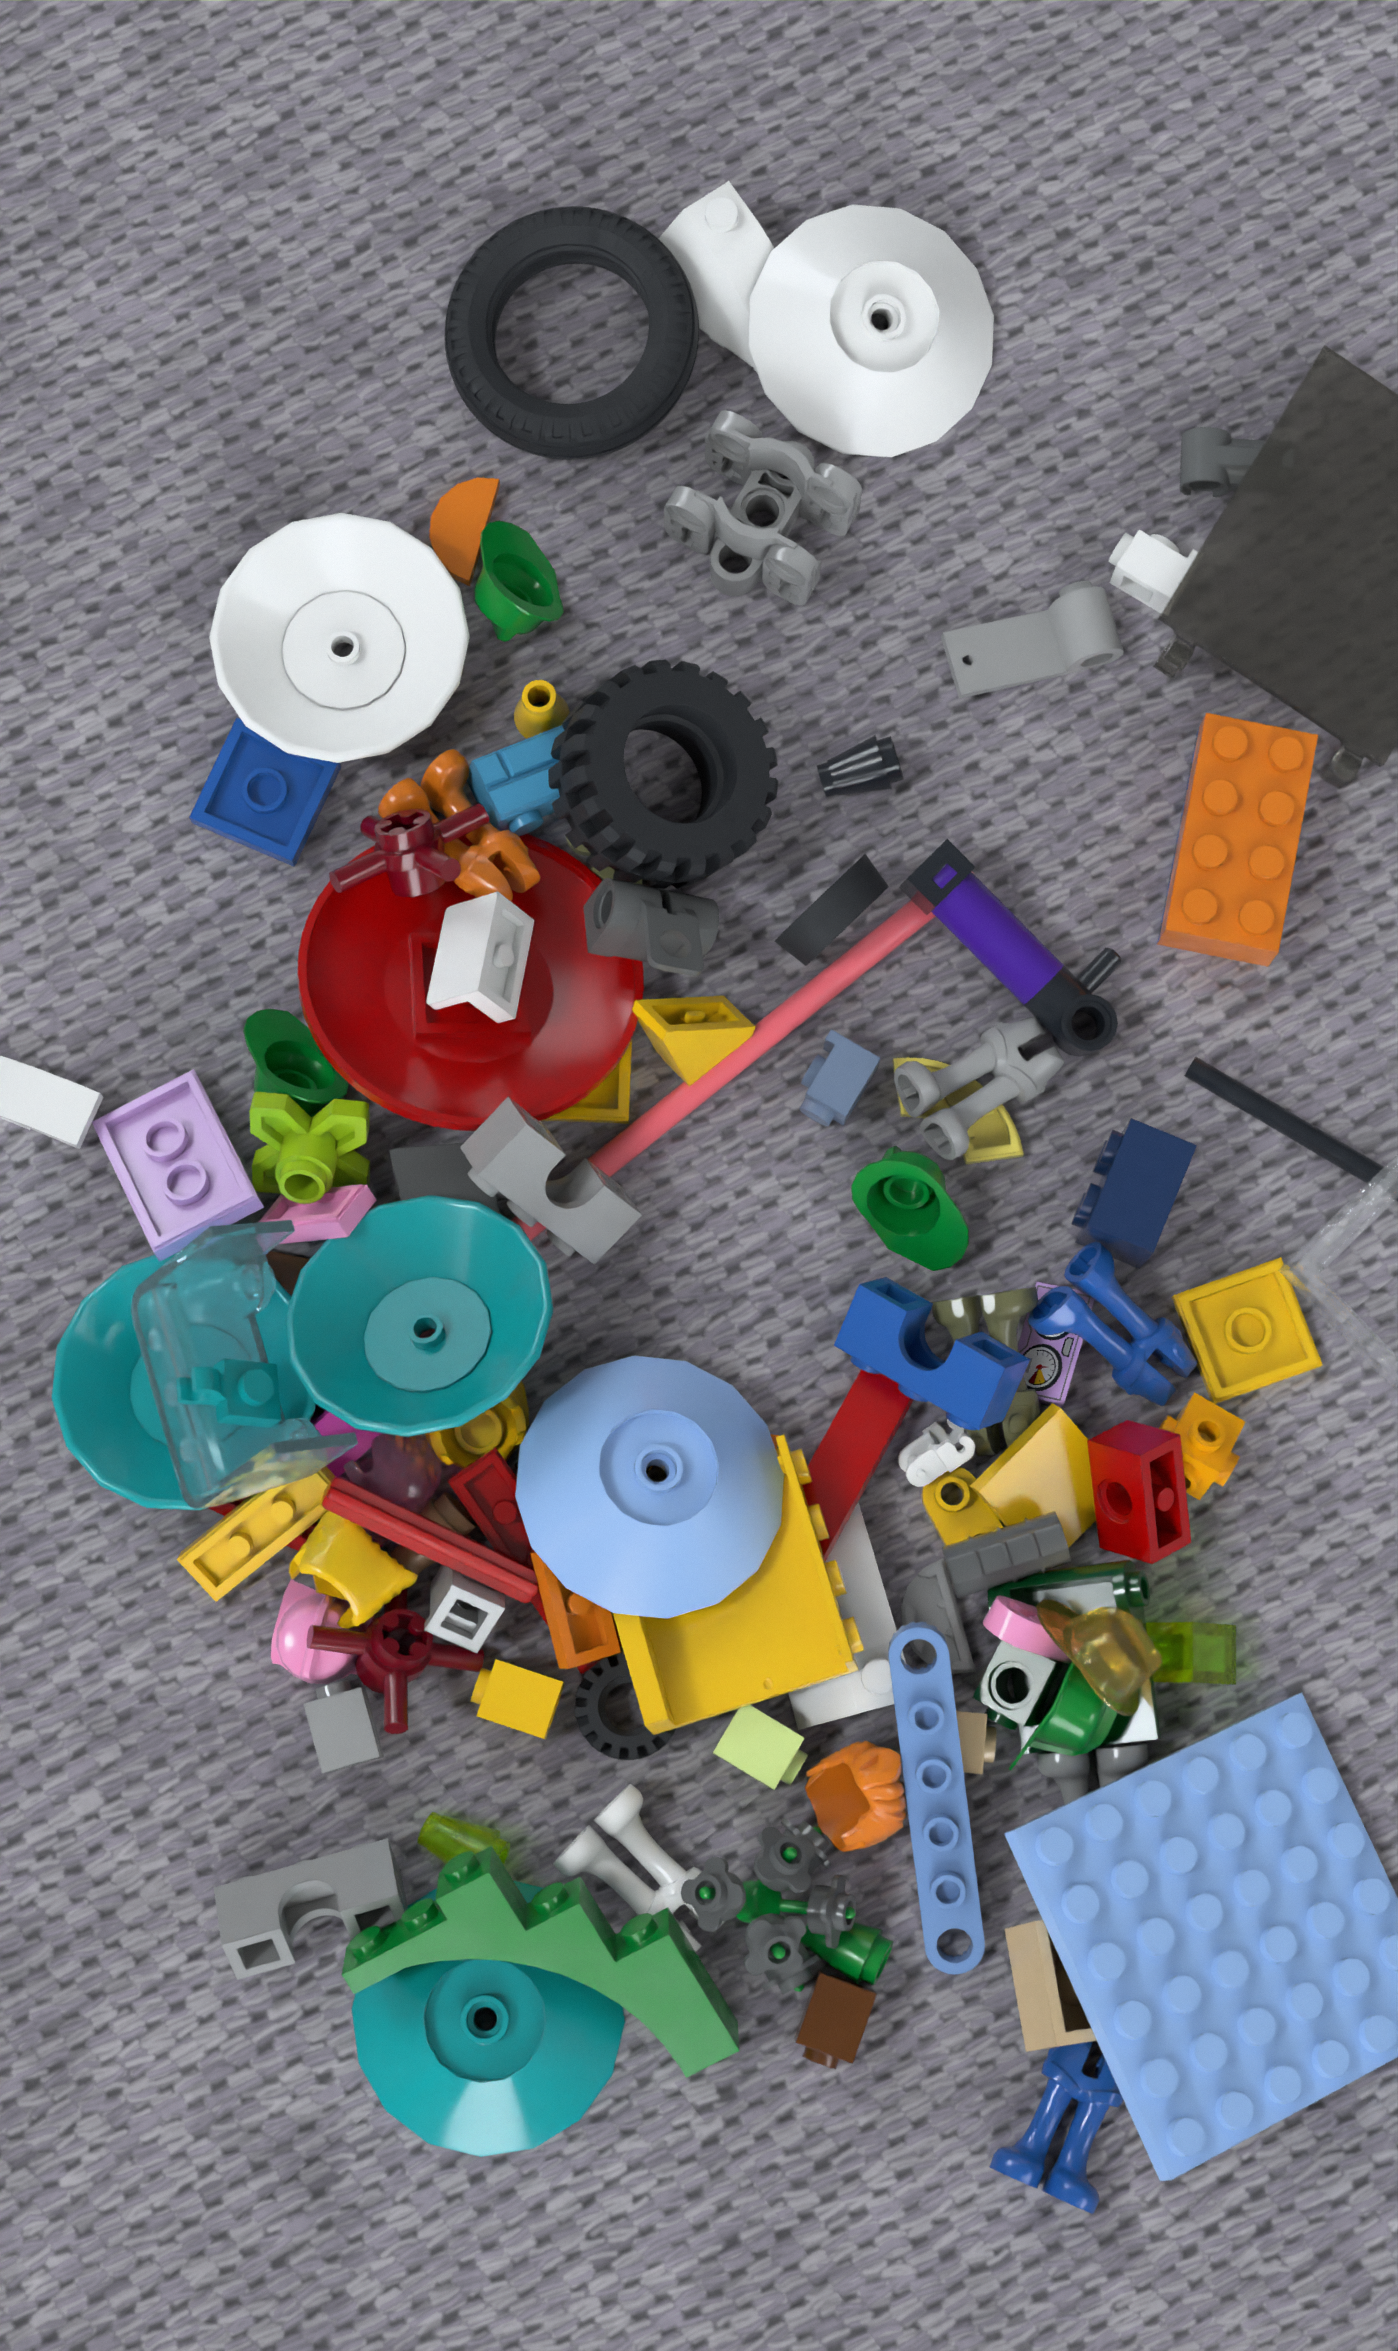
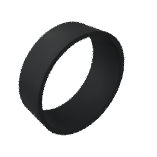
(833, 911)

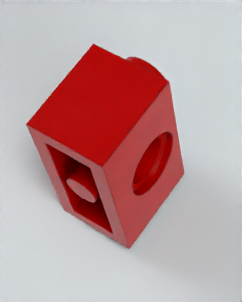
(1139, 1491)

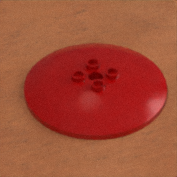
(368, 981)

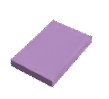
(176, 1164)

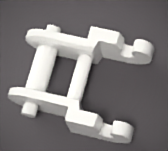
(935, 1453)

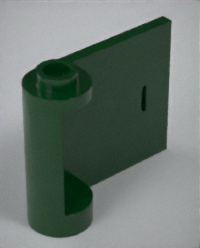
(1083, 1591)

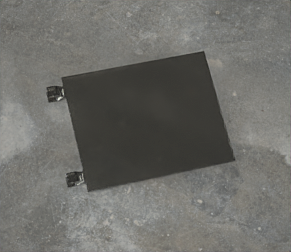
(1306, 567)

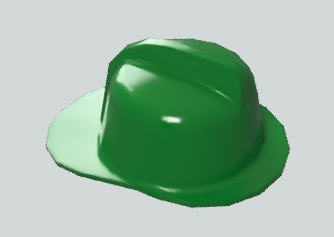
(516, 582)
(291, 1061)
(910, 1209)
(1075, 1720)

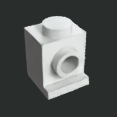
(1148, 568)

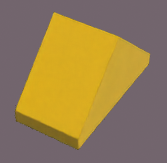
(693, 1031)

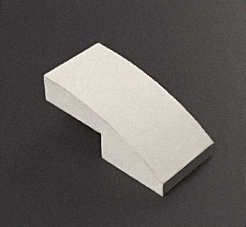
(46, 1102)

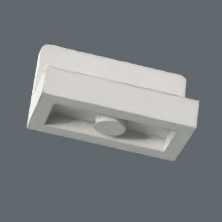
(482, 956)

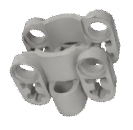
(740, 453)

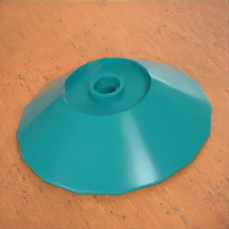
(410, 1272)
(107, 1396)
(477, 2085)

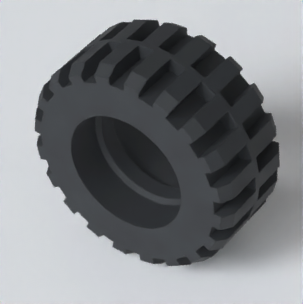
(717, 737)

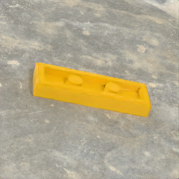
(254, 1533)

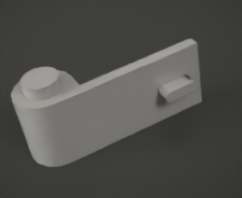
(1036, 646)

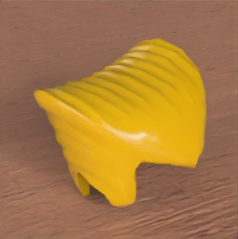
(498, 1427)
(350, 1568)

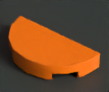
(458, 525)

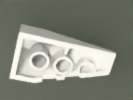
(868, 1603)

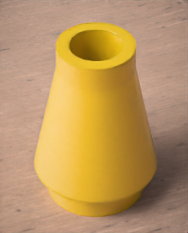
(536, 720)

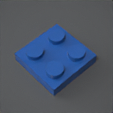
(263, 795)

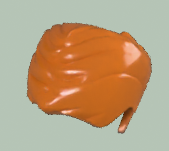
(858, 1795)

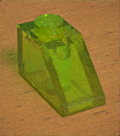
(1194, 1653)

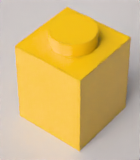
(517, 1698)

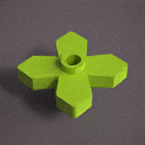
(305, 1152)

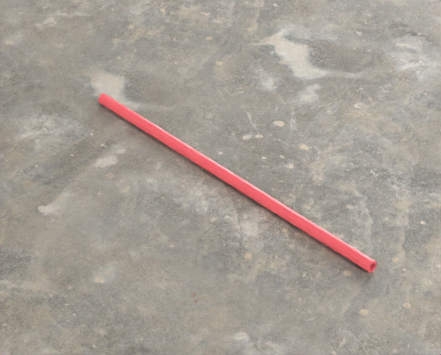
(766, 1035)

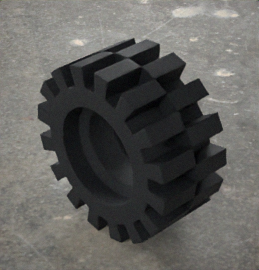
(593, 1719)

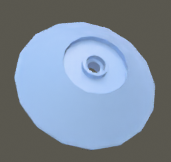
(639, 1540)

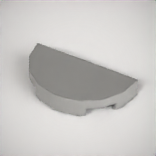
(932, 1601)

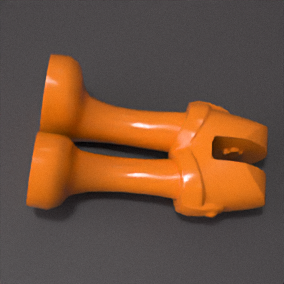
(496, 858)

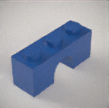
(888, 1338)

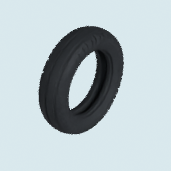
(552, 240)

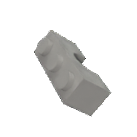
(514, 1157)
(266, 1910)

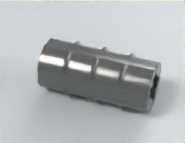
(1006, 1554)

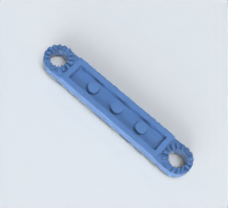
(936, 1798)

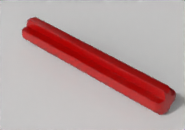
(430, 1539)

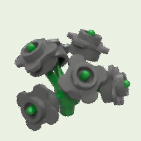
(772, 1939)

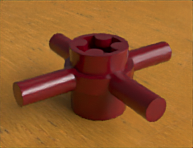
(410, 850)
(380, 1664)

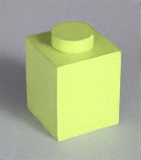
(761, 1747)

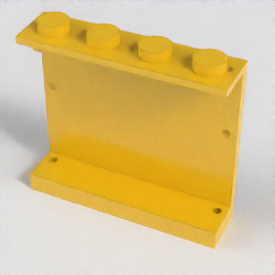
(761, 1639)

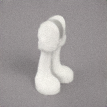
(592, 1855)

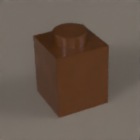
(834, 2020)

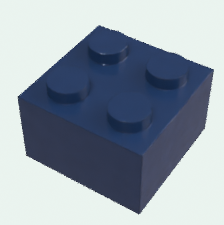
(1136, 1191)

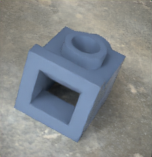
(837, 1081)

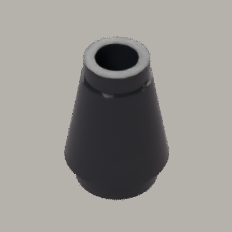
(862, 768)

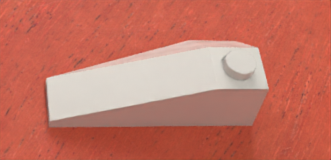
(722, 257)

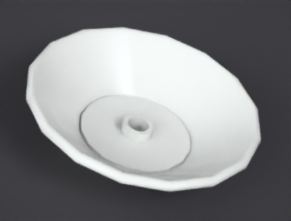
(827, 360)
(330, 586)

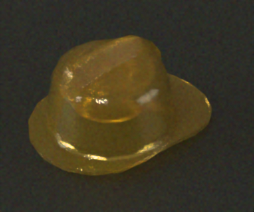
(1106, 1648)

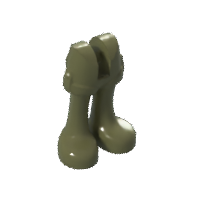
(1002, 1317)

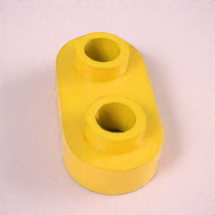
(962, 1520)

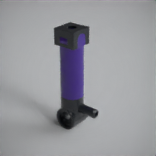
(1012, 952)

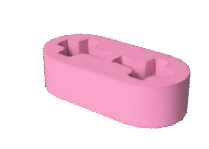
(1021, 1627)

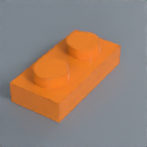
(577, 1626)

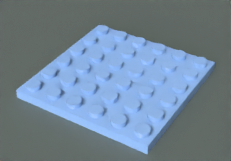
(1222, 1932)

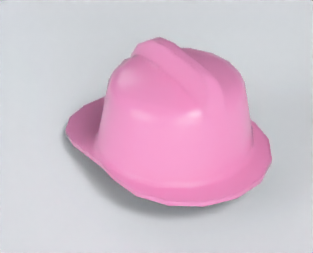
(299, 1611)

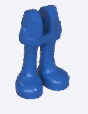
(1065, 1311)
(1094, 2095)

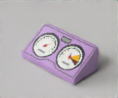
(1050, 1357)

